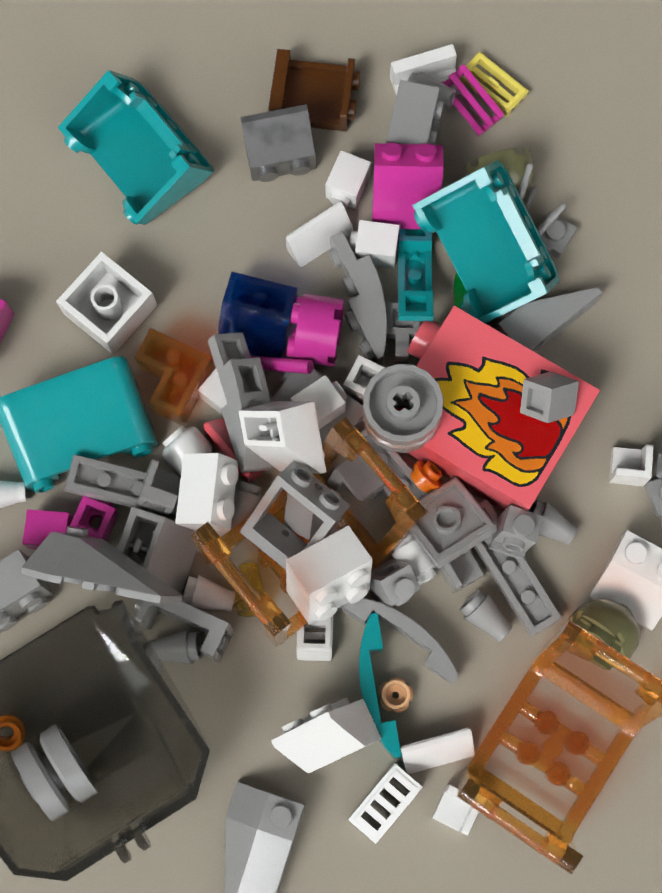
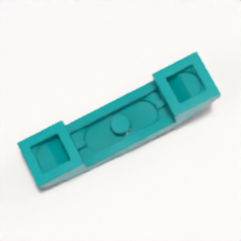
(415, 275)
(372, 643)

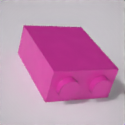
(402, 178)

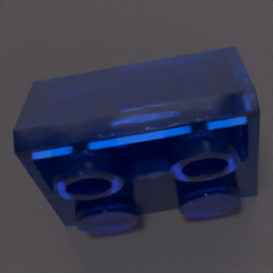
(258, 311)

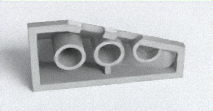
(96, 565)
(258, 839)

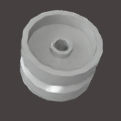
(410, 427)
(48, 775)

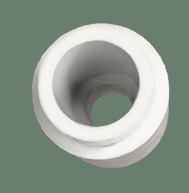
(413, 554)

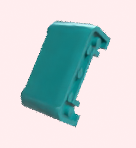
(136, 146)
(489, 242)
(79, 414)

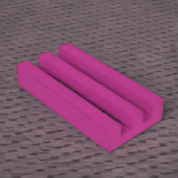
(489, 122)

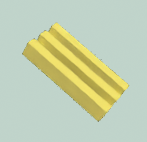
(512, 102)

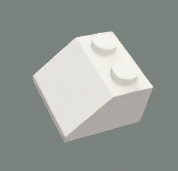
(207, 491)
(633, 579)

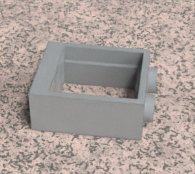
(274, 536)

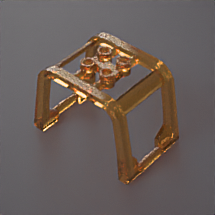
(403, 505)
(486, 791)

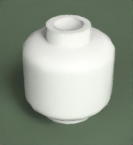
(182, 442)

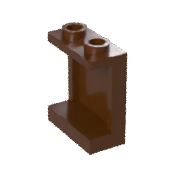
(320, 86)

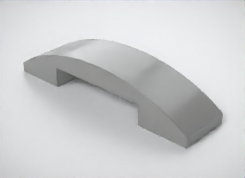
(438, 660)

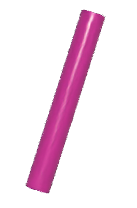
(286, 364)

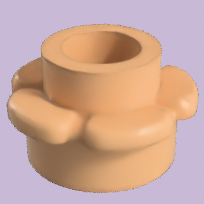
(395, 685)

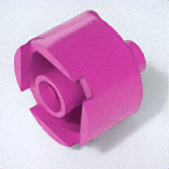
(317, 328)

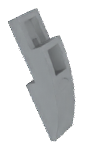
(368, 307)
(243, 388)

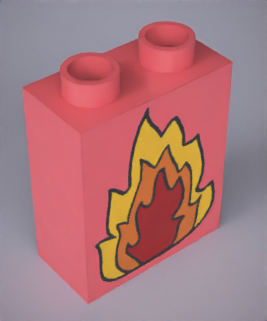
(481, 425)

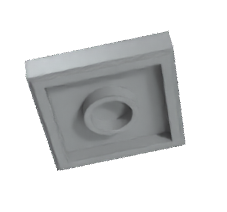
(452, 523)

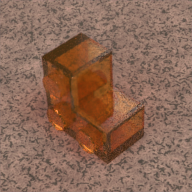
(180, 371)

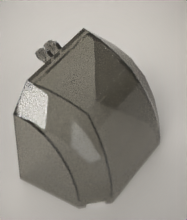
(124, 722)

